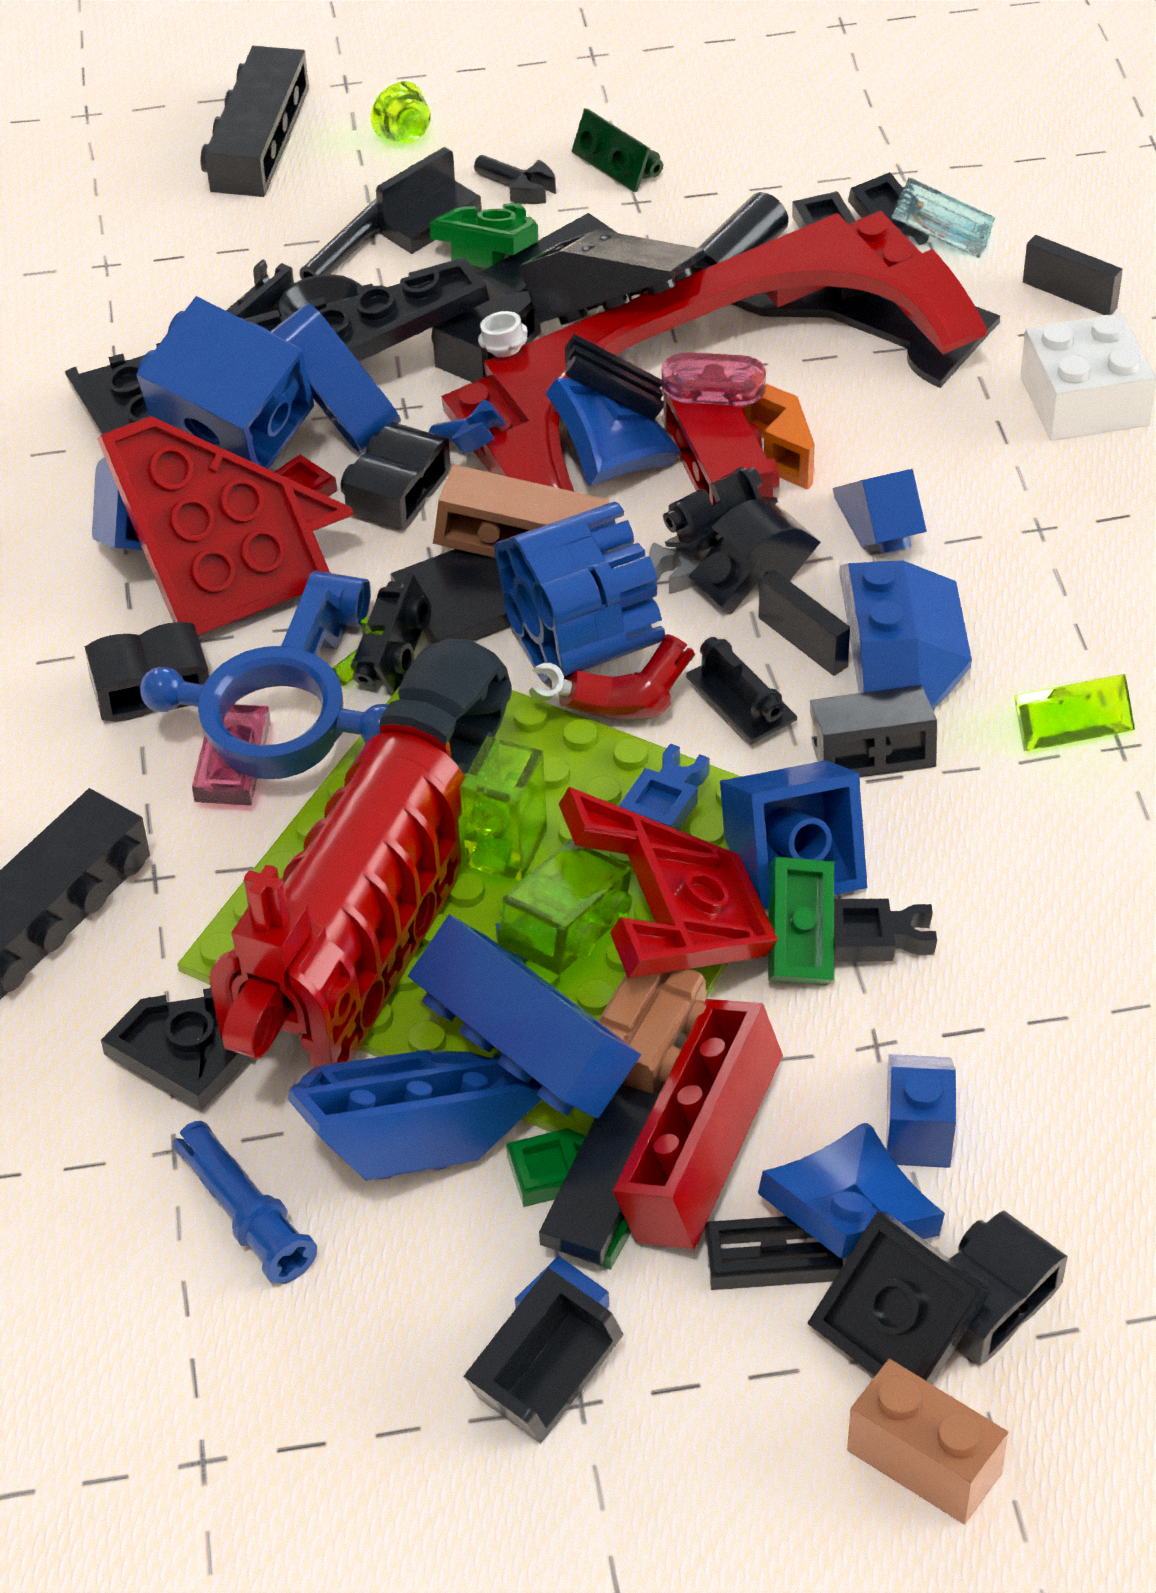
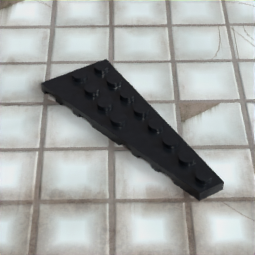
(364, 322)

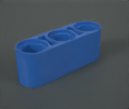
(337, 378)

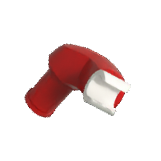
(624, 696)

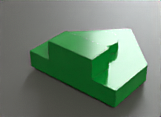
(485, 235)

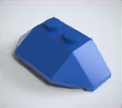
(904, 627)
(412, 1109)

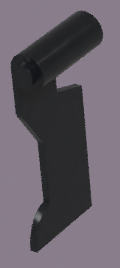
(765, 219)

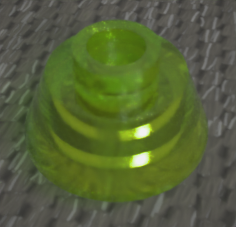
(400, 113)

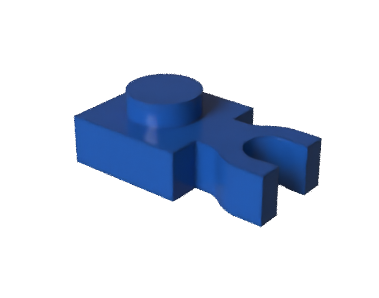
(668, 794)

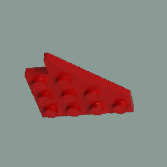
(215, 525)

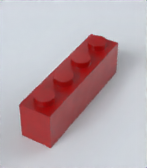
(698, 1124)

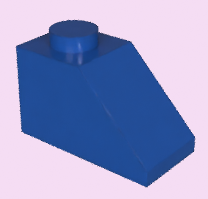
(883, 510)
(921, 1110)

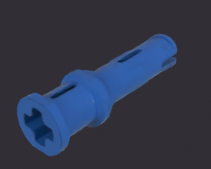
(257, 1218)

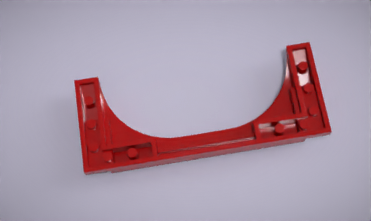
(830, 252)

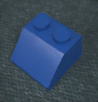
(797, 814)

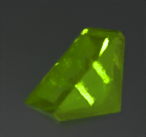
(1074, 711)

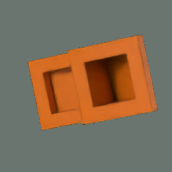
(784, 434)

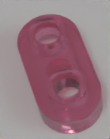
(713, 378)

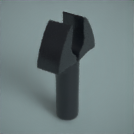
(525, 185)

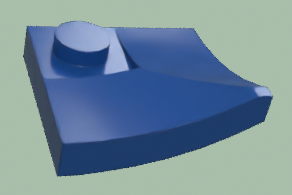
(608, 434)
(843, 1187)

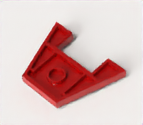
(694, 890)

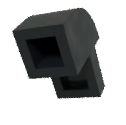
(752, 541)

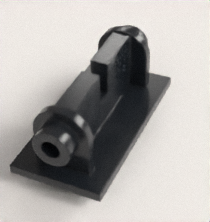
(696, 515)
(401, 615)
(739, 692)

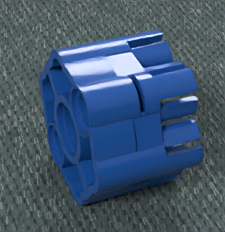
(571, 598)

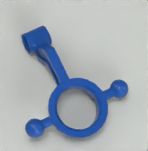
(320, 620)

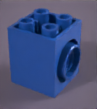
(227, 382)

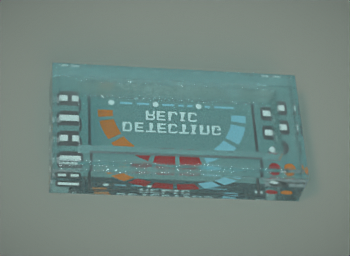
(943, 217)

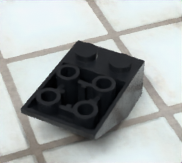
(602, 271)

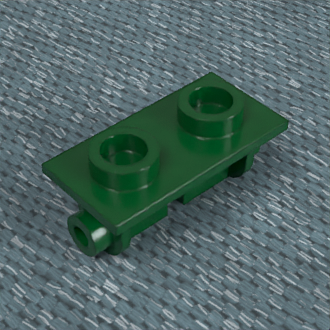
(615, 151)

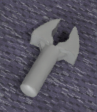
(669, 559)

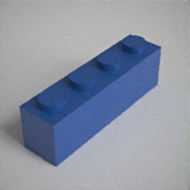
(524, 1018)

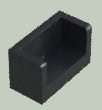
(544, 1355)

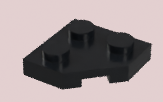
(175, 1047)

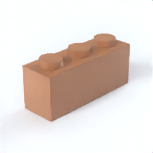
(490, 507)

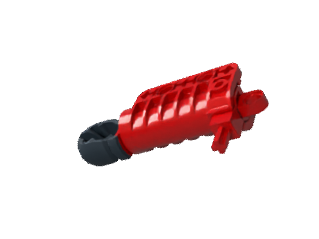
(372, 874)

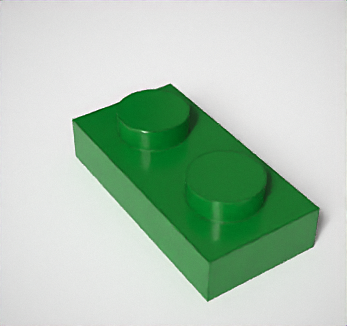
(802, 920)

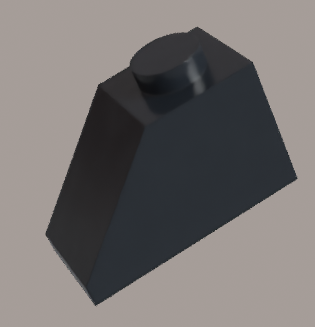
(457, 339)

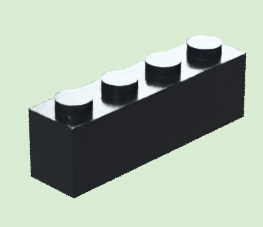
(256, 121)
(64, 879)

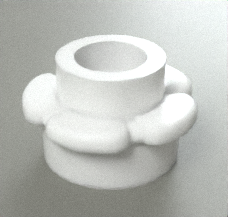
(502, 333)

